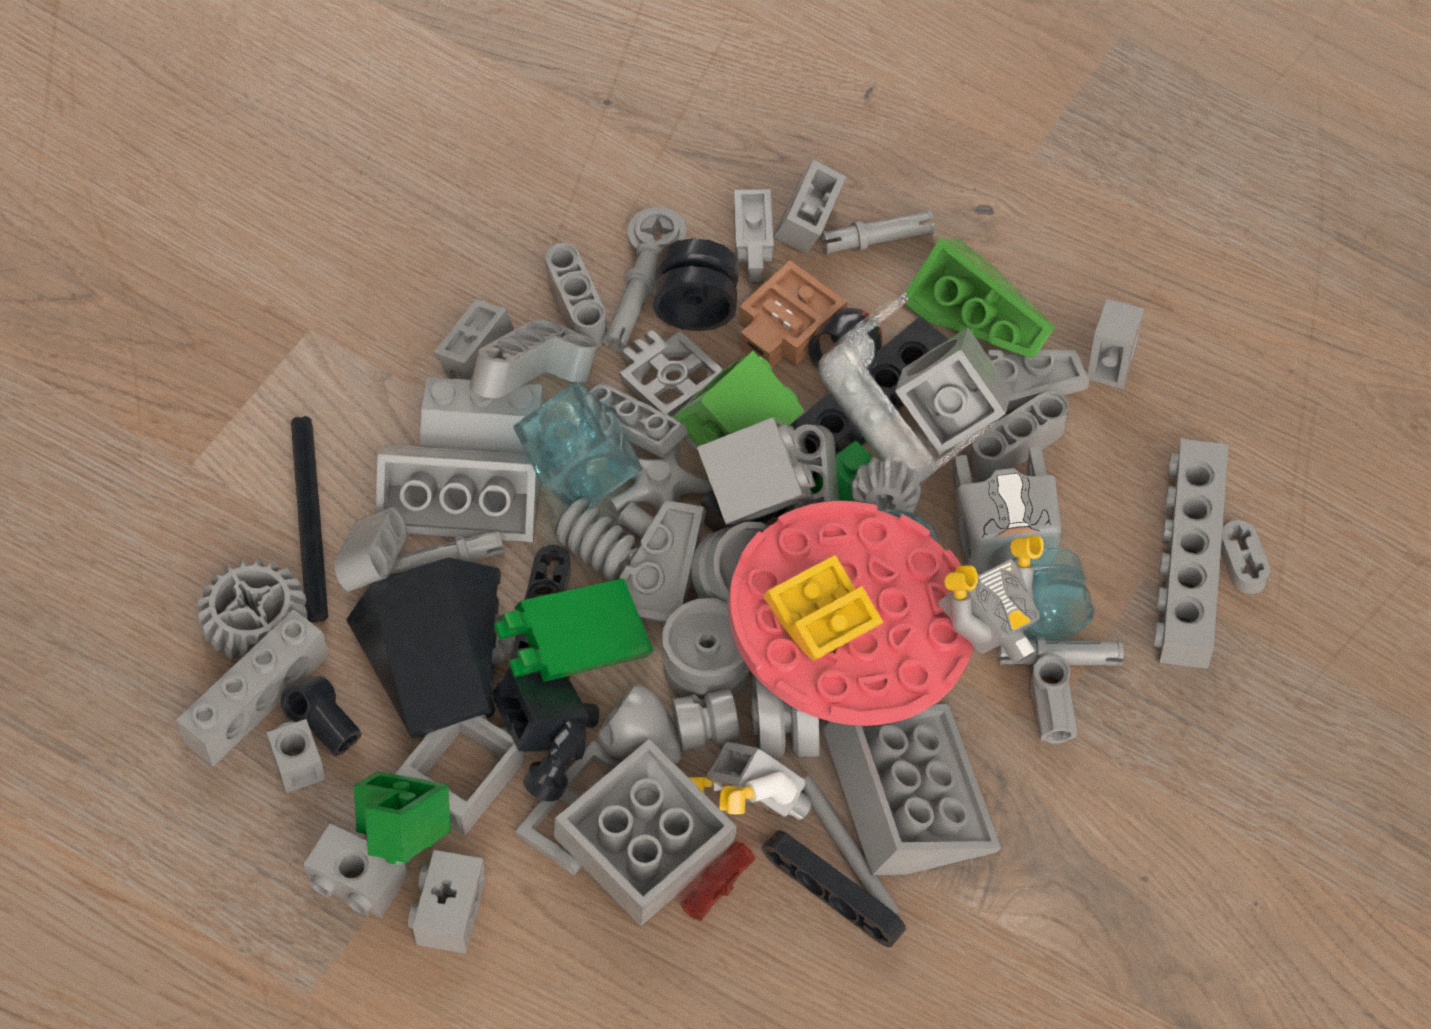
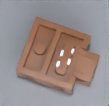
(786, 314)

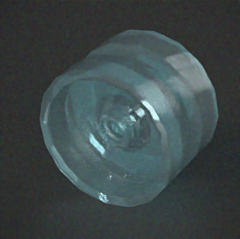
(1059, 595)

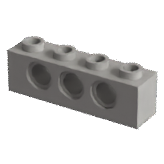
(252, 688)

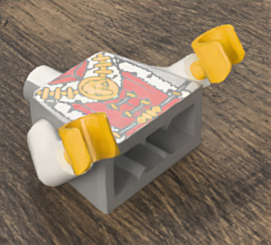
(755, 778)

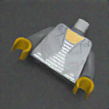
(998, 603)

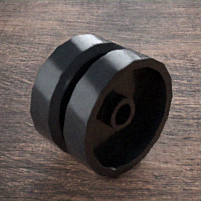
(696, 284)

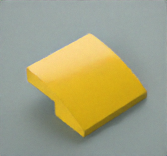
(822, 608)

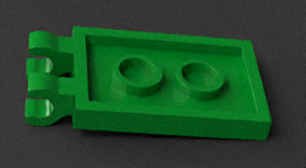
(576, 631)

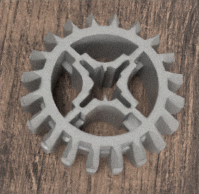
(262, 590)

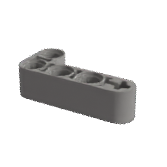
(528, 353)

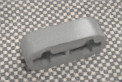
(1252, 554)

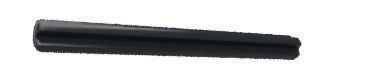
(309, 519)

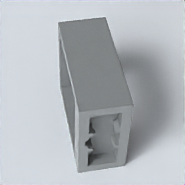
(478, 729)

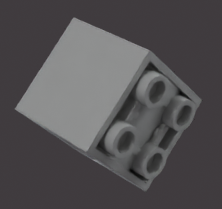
(953, 391)
(756, 471)

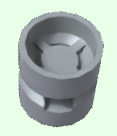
(705, 719)

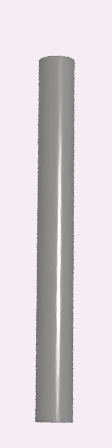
(846, 844)

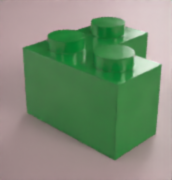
(400, 815)

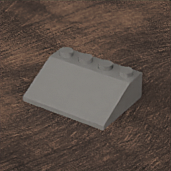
(912, 792)

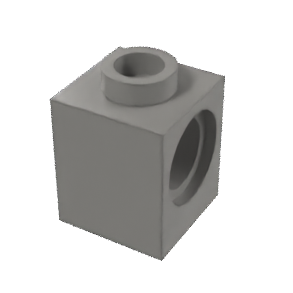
(300, 769)

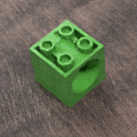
(738, 399)

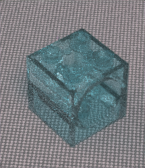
(577, 446)

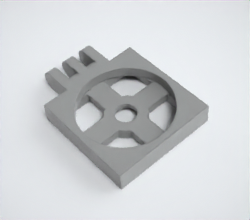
(656, 356)

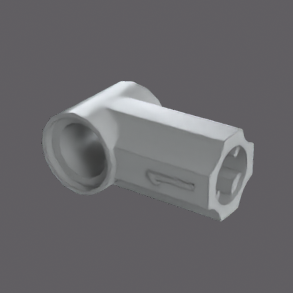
(1053, 701)

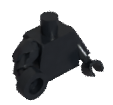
(542, 719)

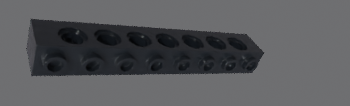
(885, 369)

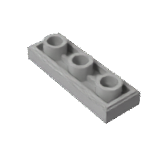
(641, 422)

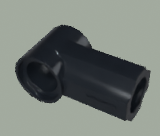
(317, 703)

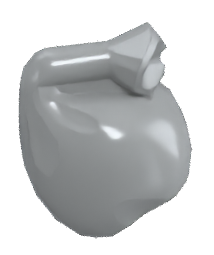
(636, 720)

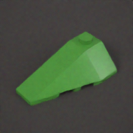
(964, 290)

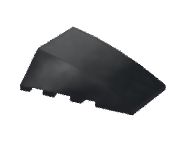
(432, 641)

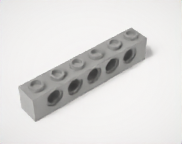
(1180, 641)

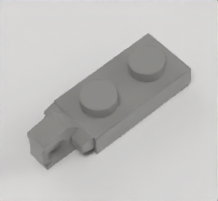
(754, 230)

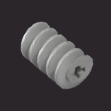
(594, 540)

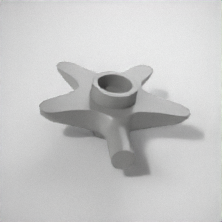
(660, 481)

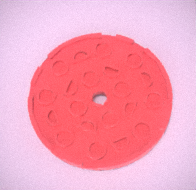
(884, 672)

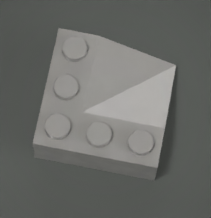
(644, 832)

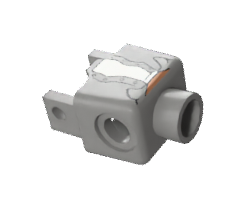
(1004, 508)

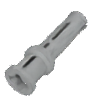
(640, 283)

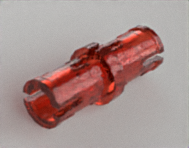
(717, 881)

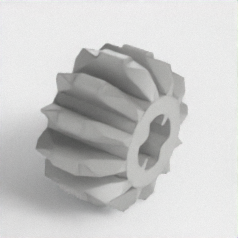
(887, 485)

